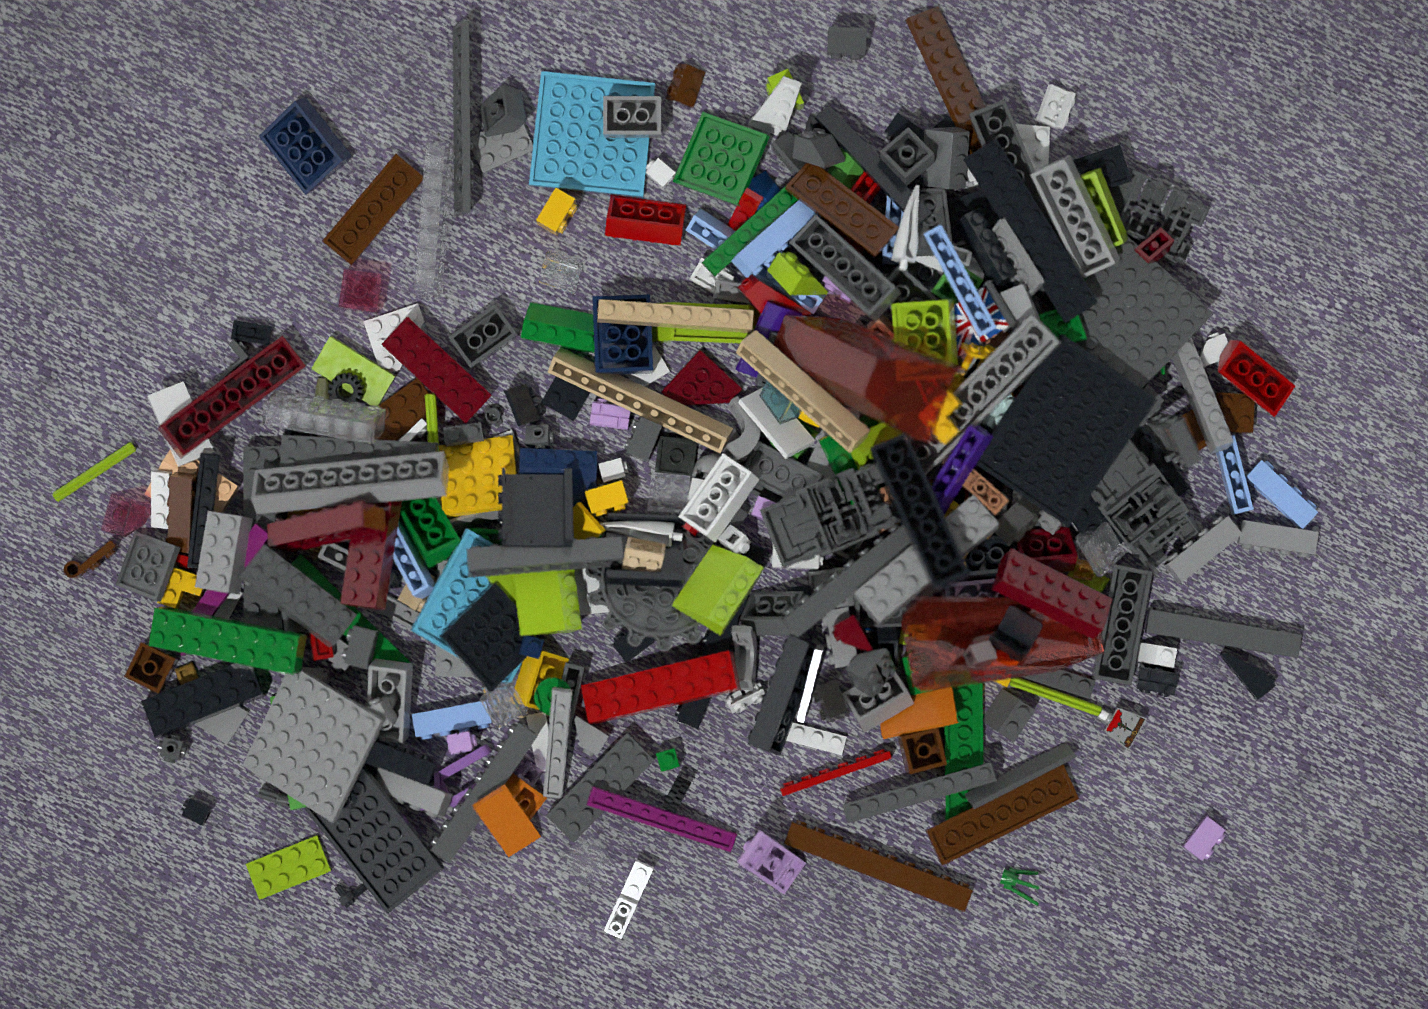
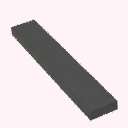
(1020, 775)

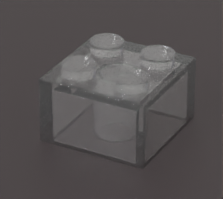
(668, 493)

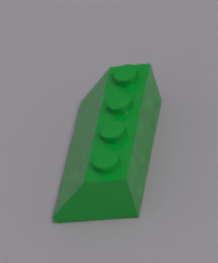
(559, 328)
(429, 529)

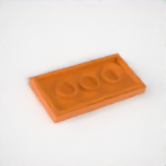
(928, 712)
(506, 820)

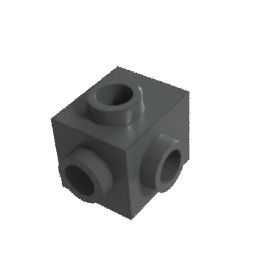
(539, 436)
(179, 748)

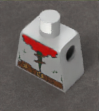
(1122, 726)

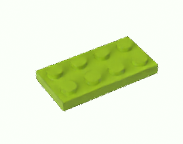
(288, 867)

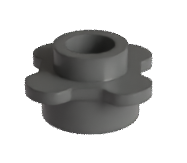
(496, 420)

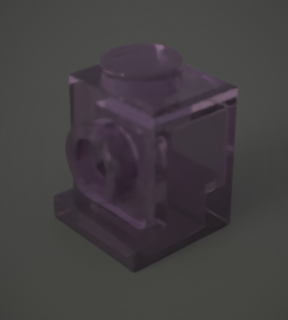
(528, 772)

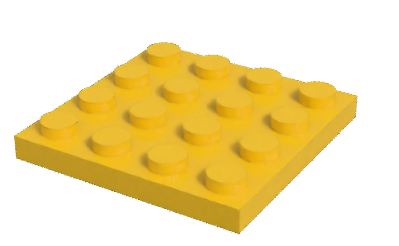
(475, 473)

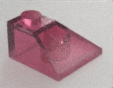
(124, 515)

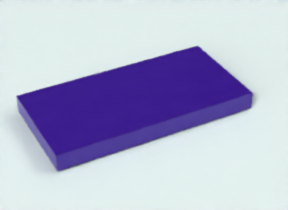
(769, 321)

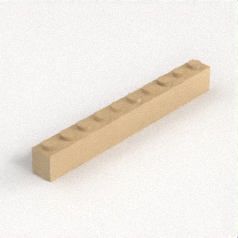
(641, 400)

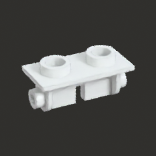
(738, 702)

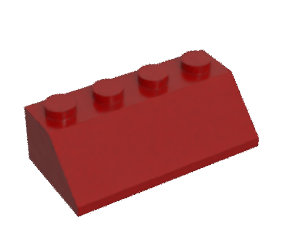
(645, 220)
(1254, 376)

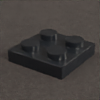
(565, 398)

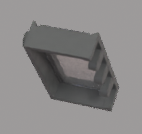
(1173, 438)

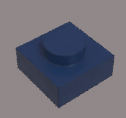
(531, 647)

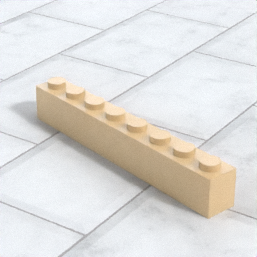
(675, 316)
(802, 391)

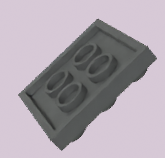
(147, 566)

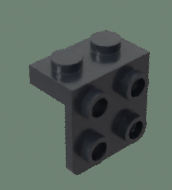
(1016, 633)

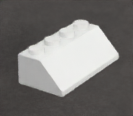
(719, 497)

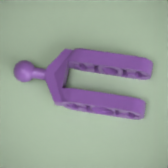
(454, 768)

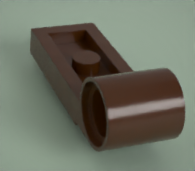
(93, 562)

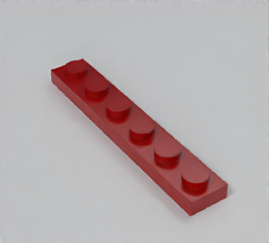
(827, 774)

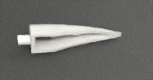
(907, 236)
(647, 530)

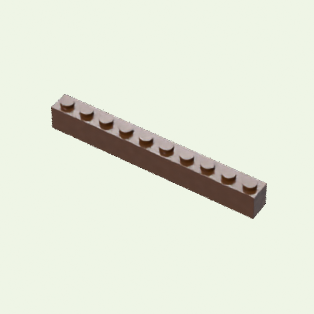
(878, 866)

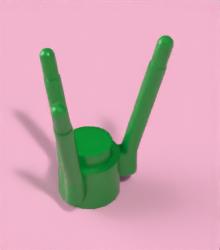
(1010, 878)

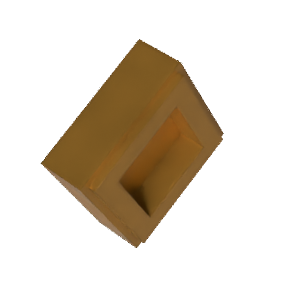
(186, 673)

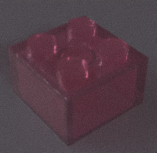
(361, 291)

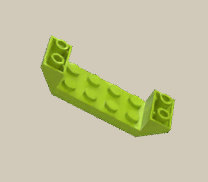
(668, 334)

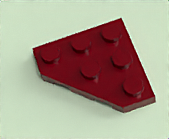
(701, 383)

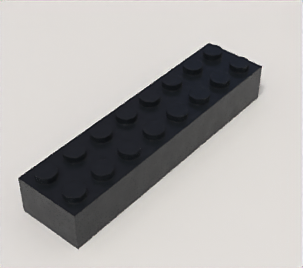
(919, 512)

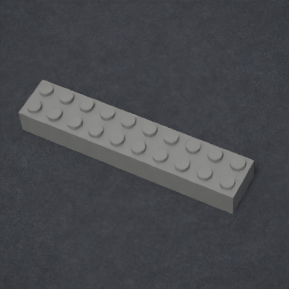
(991, 385)
(350, 481)

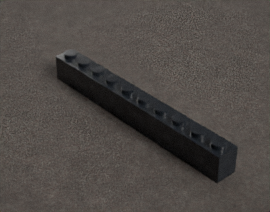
(692, 712)

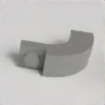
(749, 434)
(745, 655)

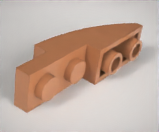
(983, 491)

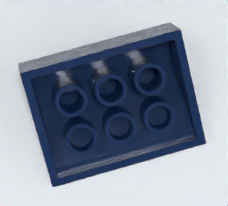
(305, 145)
(622, 346)
(553, 463)

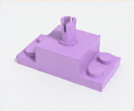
(771, 862)

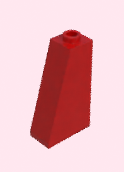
(759, 293)

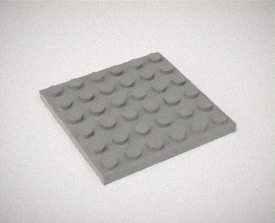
(313, 743)

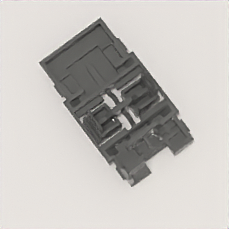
(1178, 212)
(1122, 482)
(798, 530)

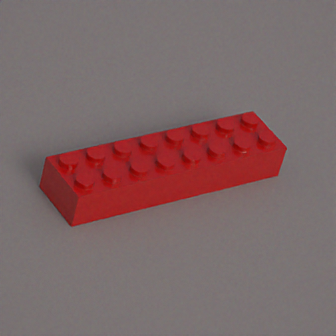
(660, 687)

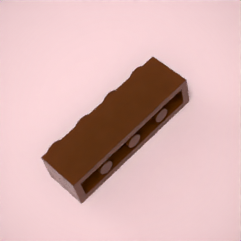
(181, 509)

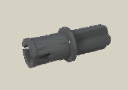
(276, 797)

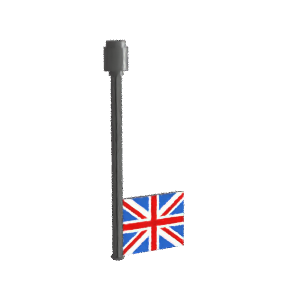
(997, 310)

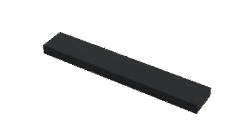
(204, 502)

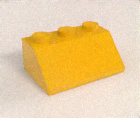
(535, 671)

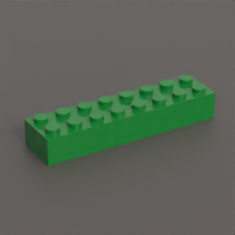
(227, 640)

